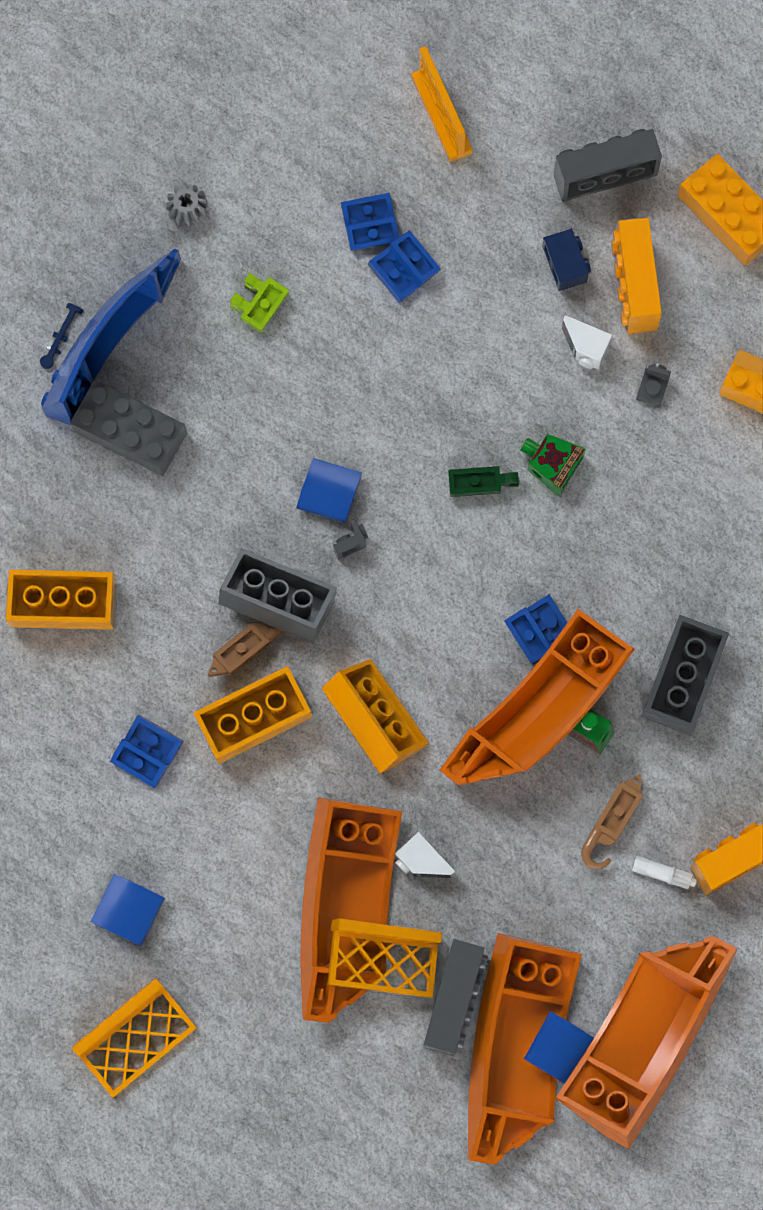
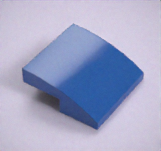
(369, 221)
(404, 266)
(329, 490)
(537, 627)
(146, 751)
(127, 910)
(558, 1047)

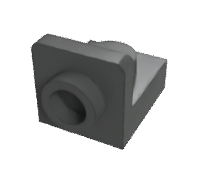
(653, 384)
(349, 544)

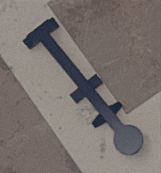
(46, 361)

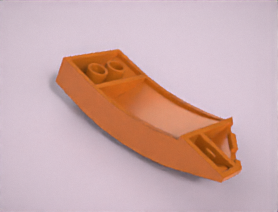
(543, 705)
(349, 880)
(646, 1037)
(506, 1093)

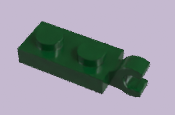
(480, 481)

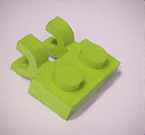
(264, 304)

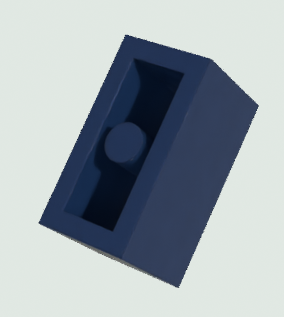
(565, 259)

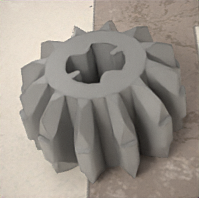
(188, 213)

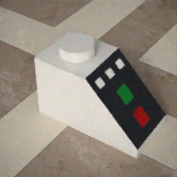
(586, 342)
(422, 860)

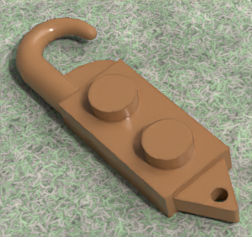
(242, 648)
(613, 820)

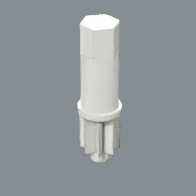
(664, 873)

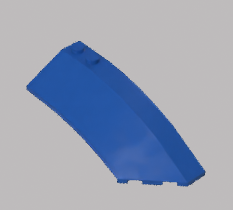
(104, 334)

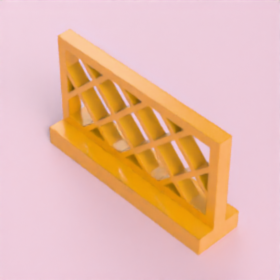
(440, 108)
(383, 934)
(117, 1020)

